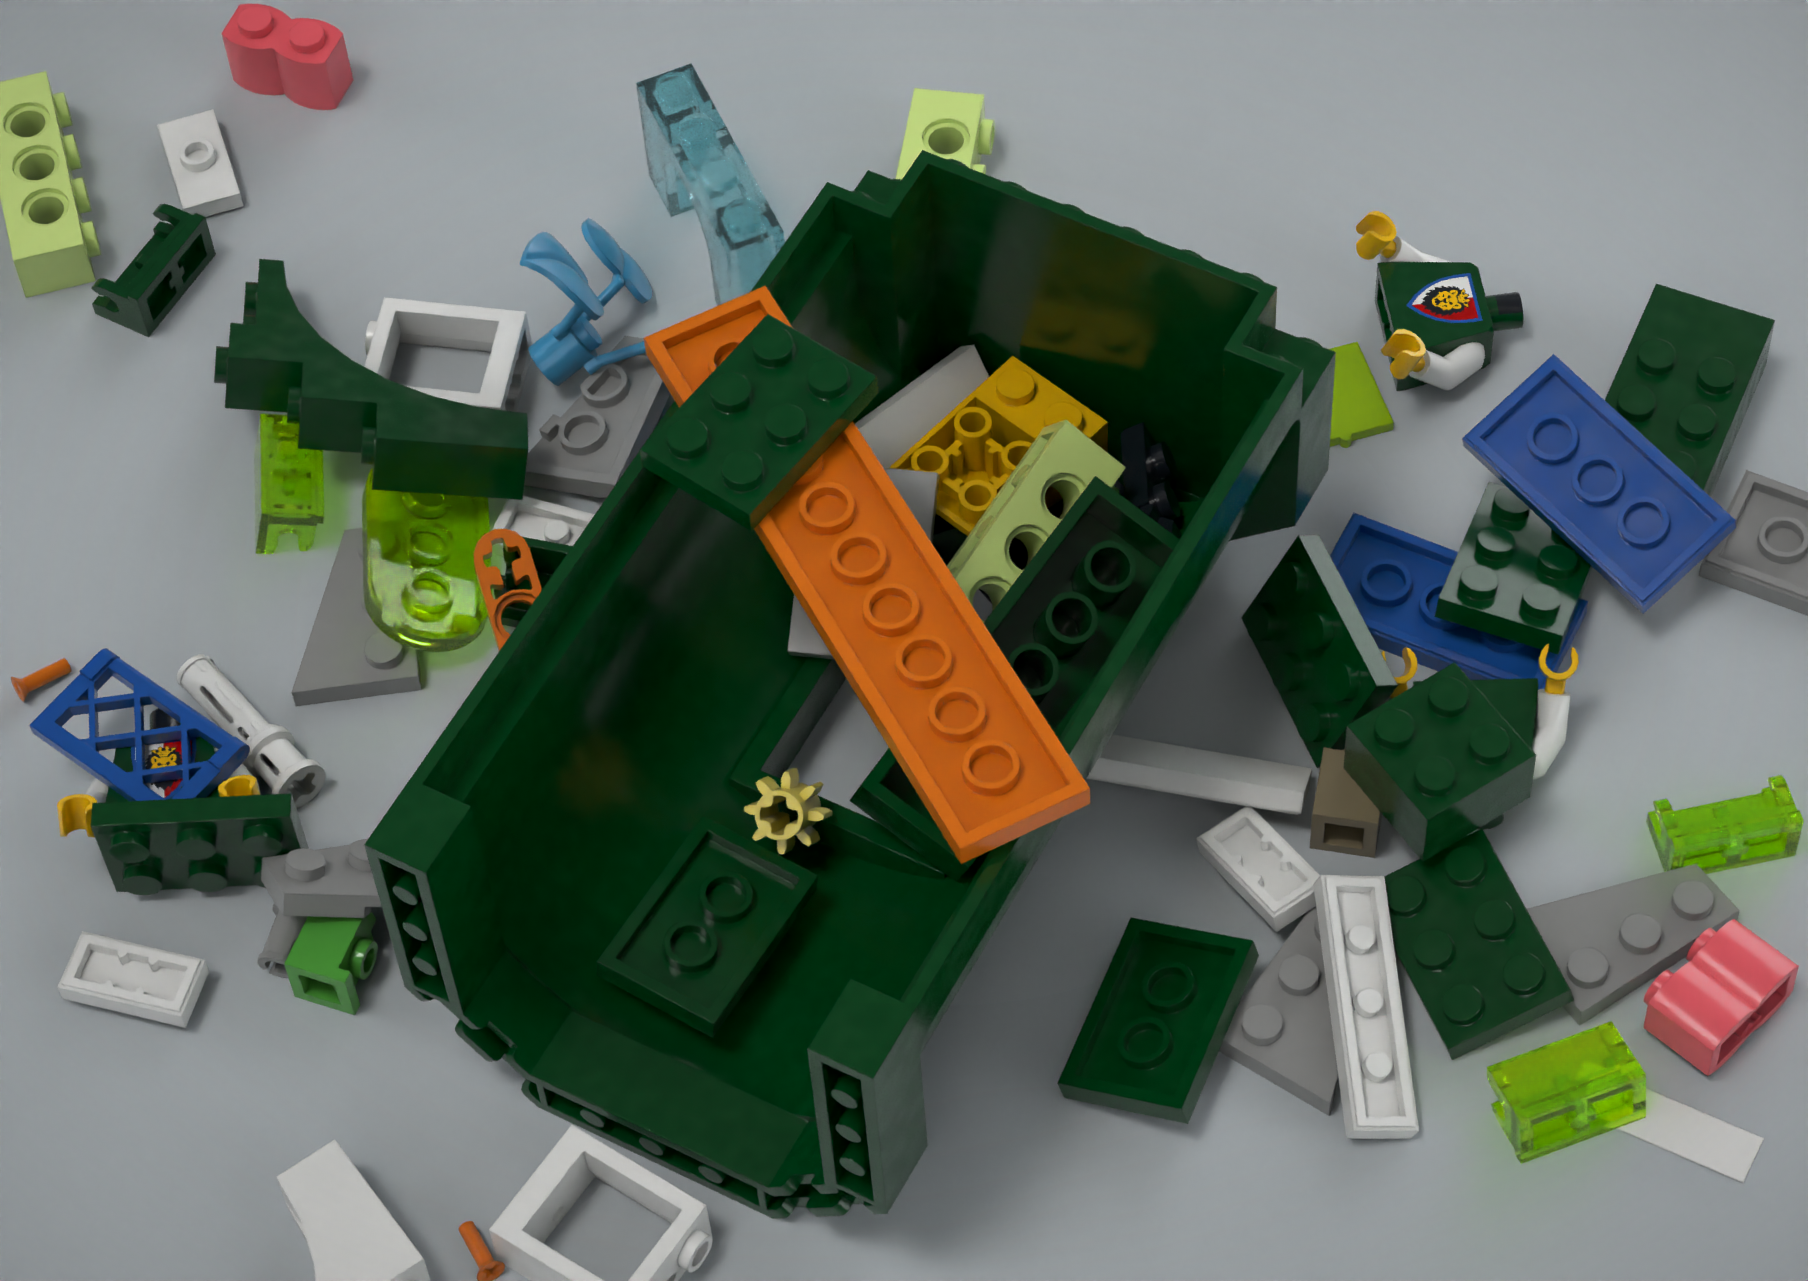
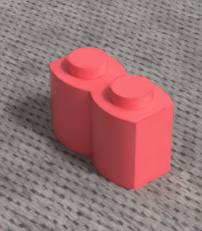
(287, 56)
(1718, 995)

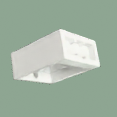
(461, 327)
(557, 1185)

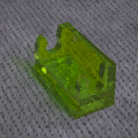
(286, 485)
(1728, 831)
(1567, 1091)

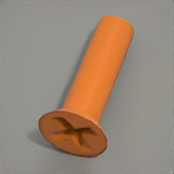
(40, 678)
(488, 1267)

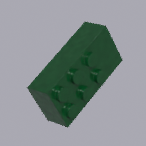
(1691, 378)

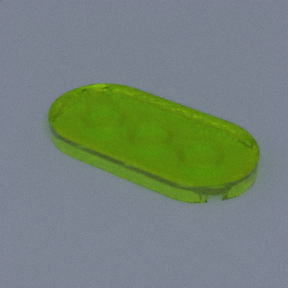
(422, 566)

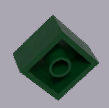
(1439, 761)

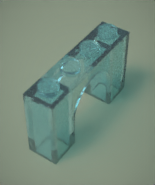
(702, 169)

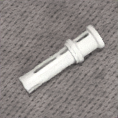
(271, 746)

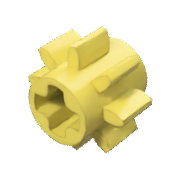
(777, 824)

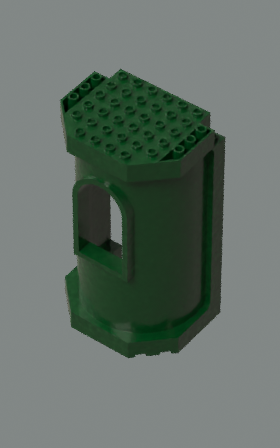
(666, 689)

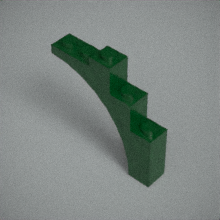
(341, 406)

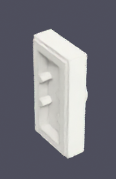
(200, 164)
(1260, 867)
(133, 979)

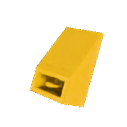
(989, 435)

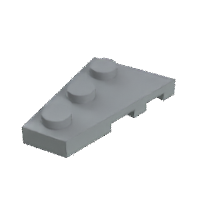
(346, 649)
(322, 882)
(1628, 933)

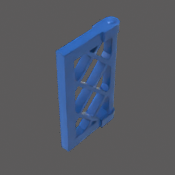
(82, 698)

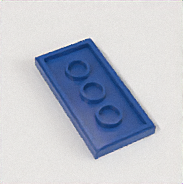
(1599, 483)
(1397, 591)

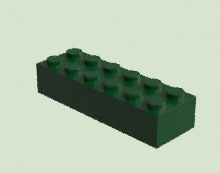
(1055, 634)

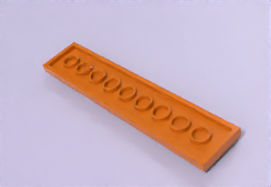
(896, 621)

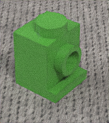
(331, 959)

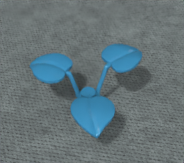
(575, 340)

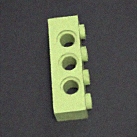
(948, 127)
(38, 188)
(1057, 459)

